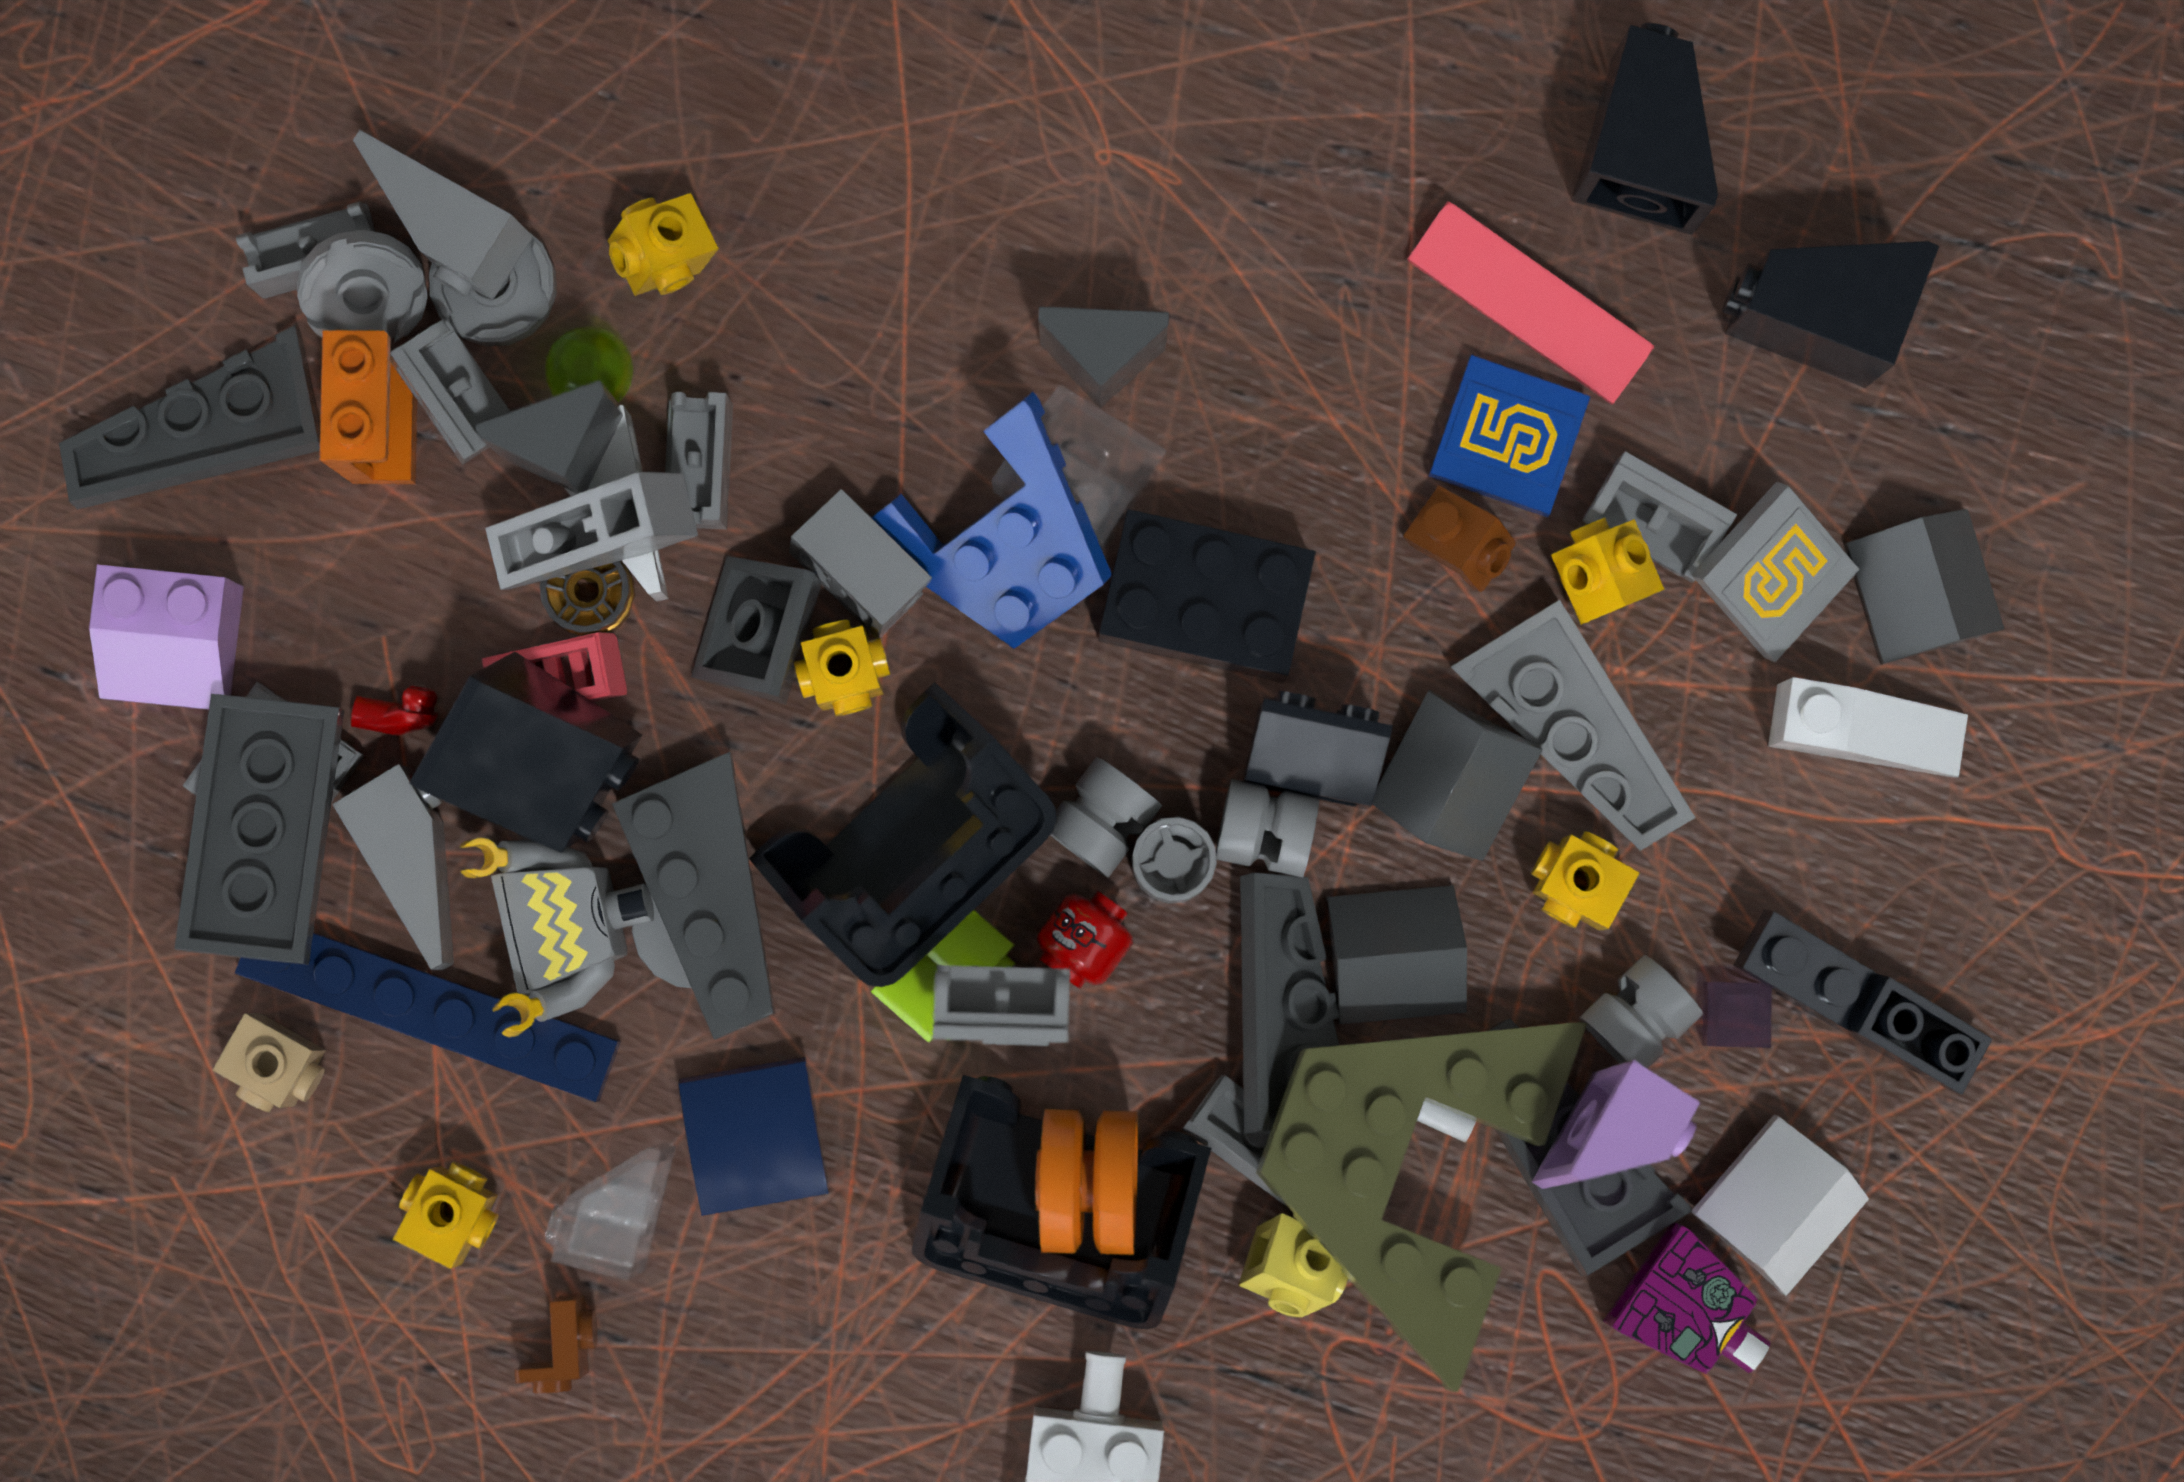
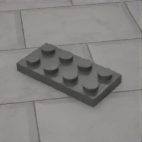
(259, 829)

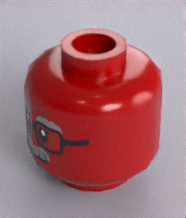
(1085, 938)

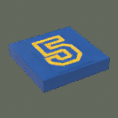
(1509, 436)

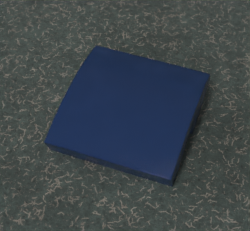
(753, 1136)

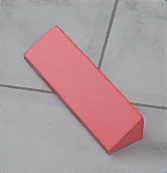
(1530, 302)

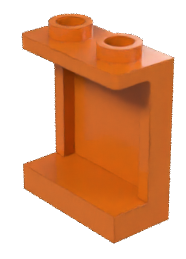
(366, 410)

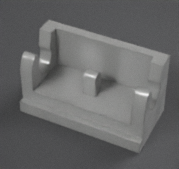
(278, 253)
(449, 387)
(701, 450)
(1671, 517)
(859, 564)
(1001, 1004)

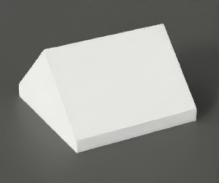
(1781, 1203)

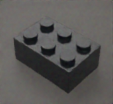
(1206, 596)

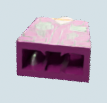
(1689, 1306)

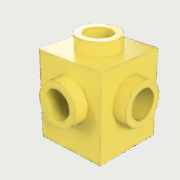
(1291, 1268)

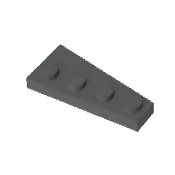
(225, 422)
(700, 877)
(1281, 990)
(1600, 1214)

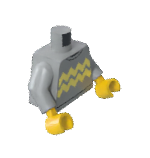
(557, 924)

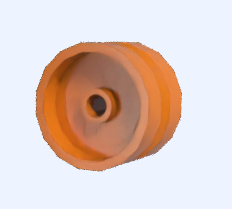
(1087, 1181)

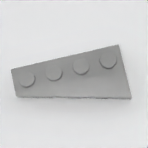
(1563, 701)

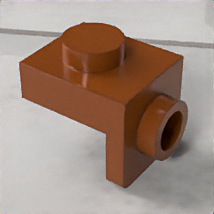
(1461, 538)
(572, 1334)

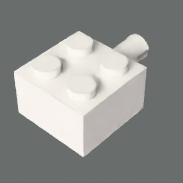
(1095, 1439)

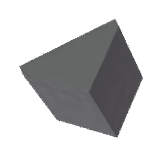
(1102, 346)
(558, 436)
(1924, 585)
(757, 628)
(1455, 777)
(1398, 954)

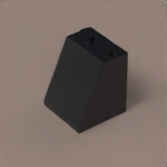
(1651, 135)
(1832, 305)
(529, 754)

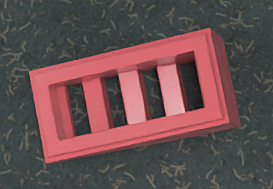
(604, 660)

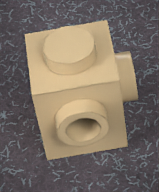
(270, 1063)

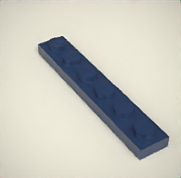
(442, 1015)

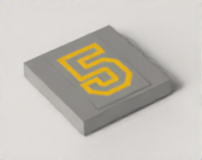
(1775, 571)

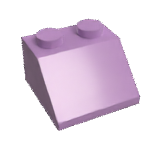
(164, 635)
(1619, 1124)

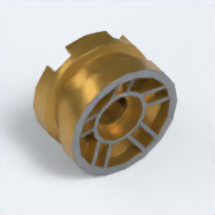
(601, 615)

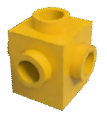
(661, 244)
(1606, 569)
(848, 692)
(1606, 881)
(426, 1224)

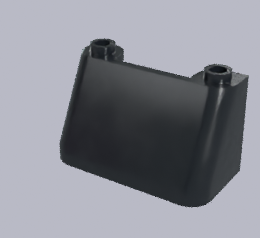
(918, 850)
(986, 1226)

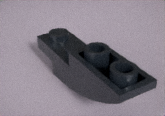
(1862, 1002)

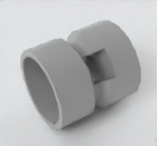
(1103, 816)
(1267, 828)
(1173, 860)
(1641, 1014)

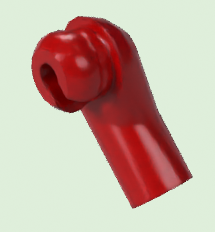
(395, 718)

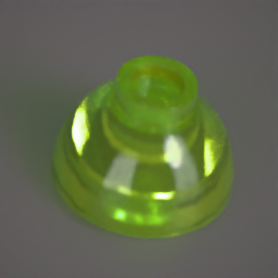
(586, 357)

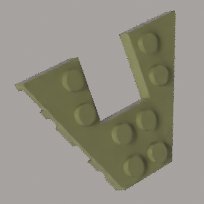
(1344, 1144)

